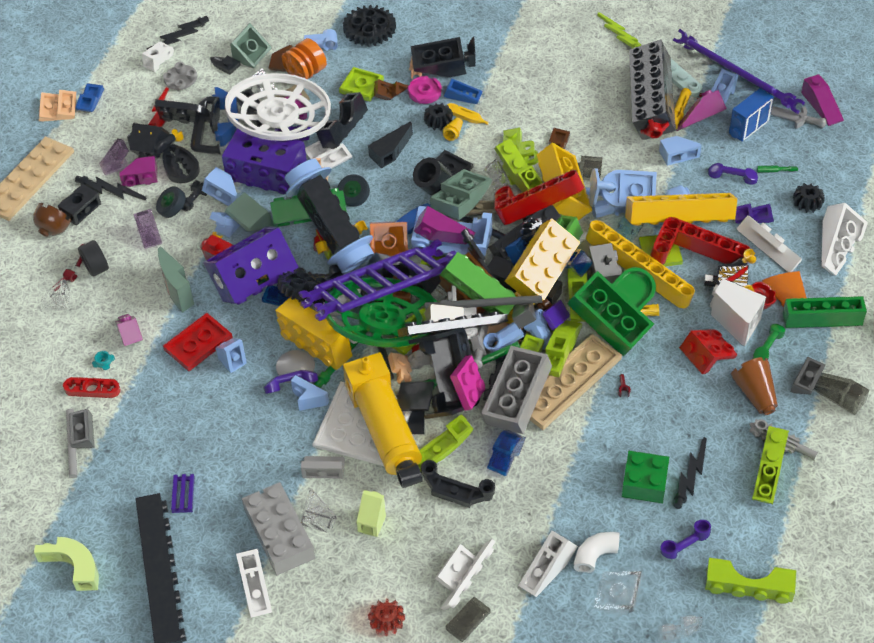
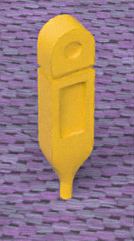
(466, 114)

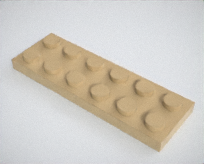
(31, 175)
(580, 372)

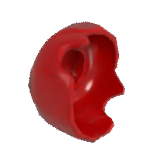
(765, 290)

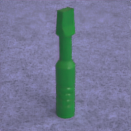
(775, 168)

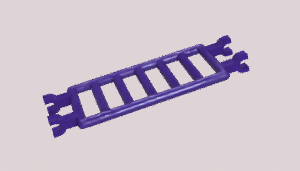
(694, 45)
(334, 305)

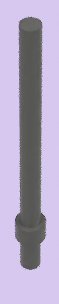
(490, 302)

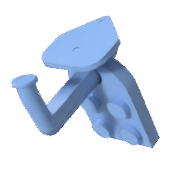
(623, 183)

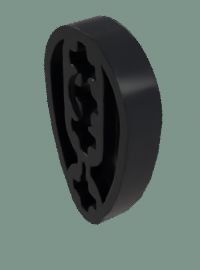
(188, 162)

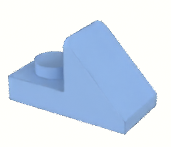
(725, 84)
(224, 223)
(309, 394)

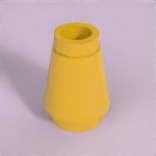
(452, 130)

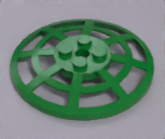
(371, 315)

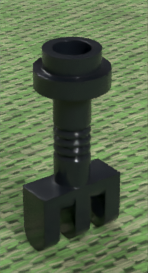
(196, 187)

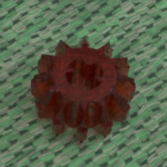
(395, 617)

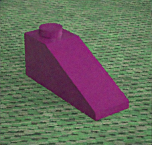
(821, 98)
(704, 107)
(436, 226)

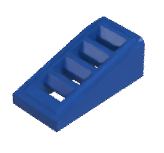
(454, 88)

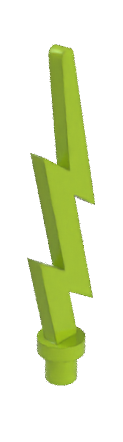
(618, 29)

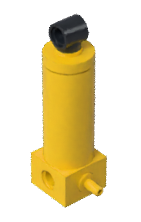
(370, 390)

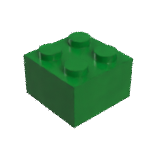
(645, 476)

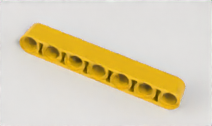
(629, 256)

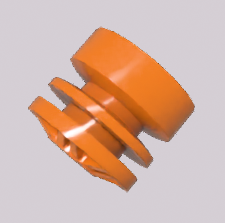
(304, 59)

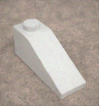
(548, 563)
(254, 583)

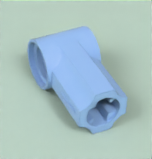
(326, 40)
(603, 209)
(539, 328)
(503, 337)

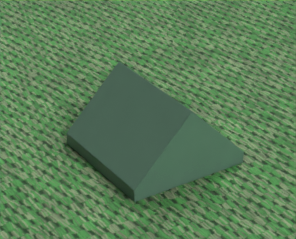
(249, 47)
(249, 213)

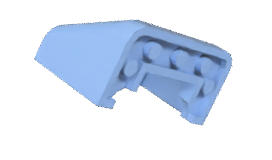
(482, 237)

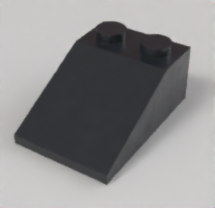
(439, 58)

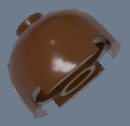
(50, 220)

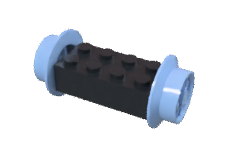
(330, 220)

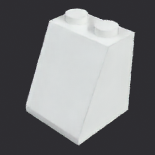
(737, 309)

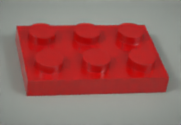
(197, 341)

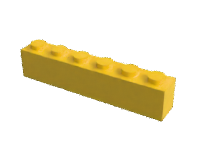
(684, 207)

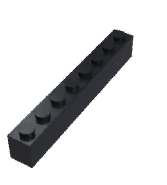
(158, 570)

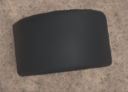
(93, 258)

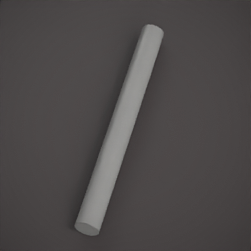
(72, 460)

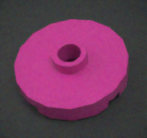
(424, 90)

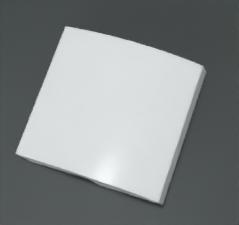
(329, 157)

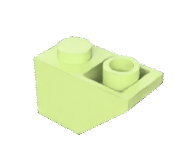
(371, 513)

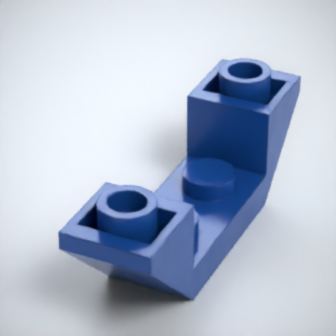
(227, 129)

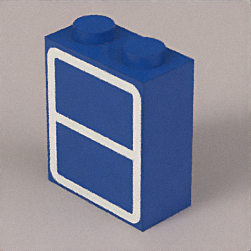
(751, 114)

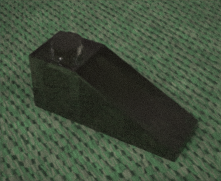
(842, 392)

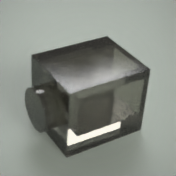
(587, 164)

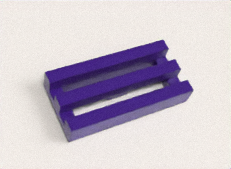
(183, 479)

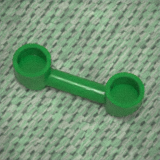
(777, 332)

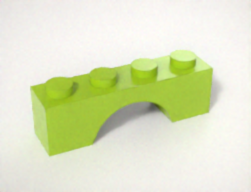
(776, 586)

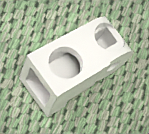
(156, 55)

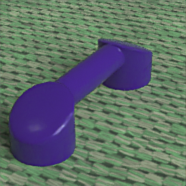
(749, 174)
(273, 384)
(702, 531)

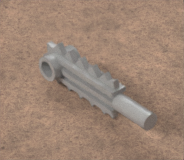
(760, 427)

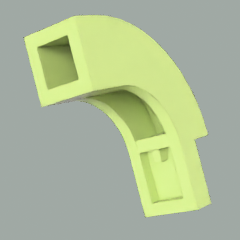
(76, 554)

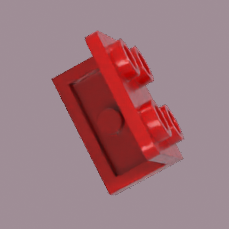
(705, 348)

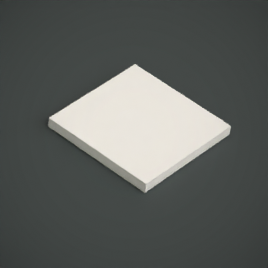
(346, 431)

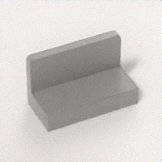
(323, 467)

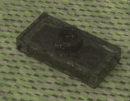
(468, 619)

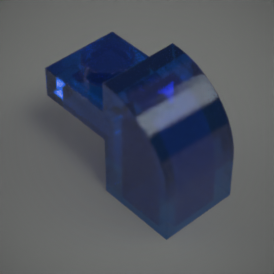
(505, 449)

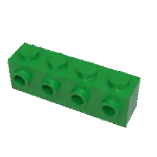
(824, 312)

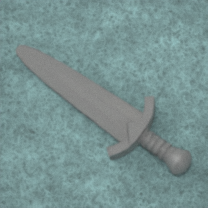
(799, 119)
(477, 342)

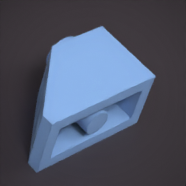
(678, 150)
(220, 186)
(232, 354)

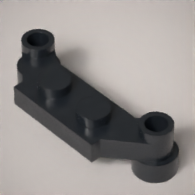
(455, 490)

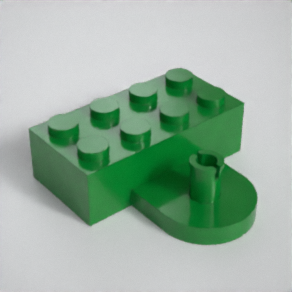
(616, 307)

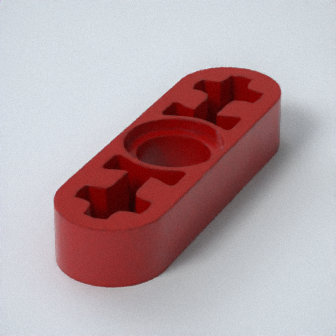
(84, 383)

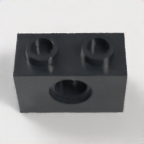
(80, 204)

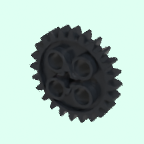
(369, 25)
(294, 282)

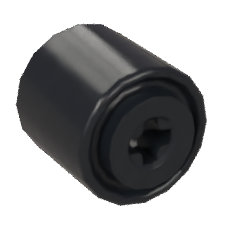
(430, 174)

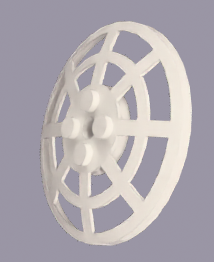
(269, 109)

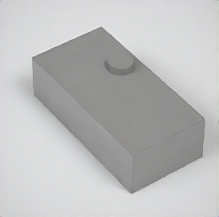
(516, 389)

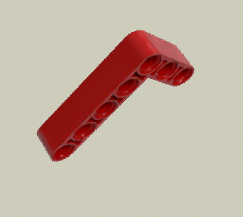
(513, 208)
(697, 240)

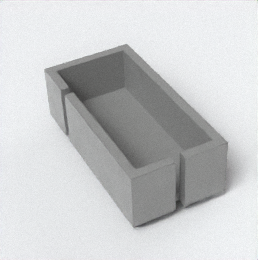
(278, 528)

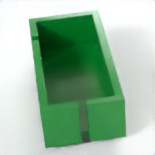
(292, 210)

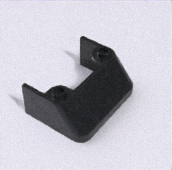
(447, 352)

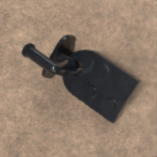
(194, 113)

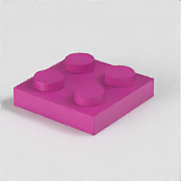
(468, 382)

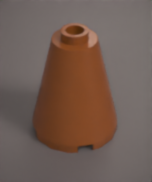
(757, 384)

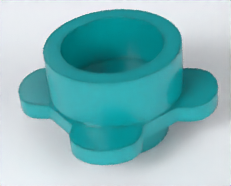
(103, 355)

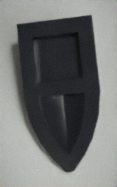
(469, 55)
(225, 64)

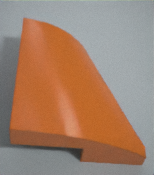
(787, 286)

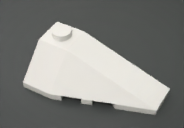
(839, 232)

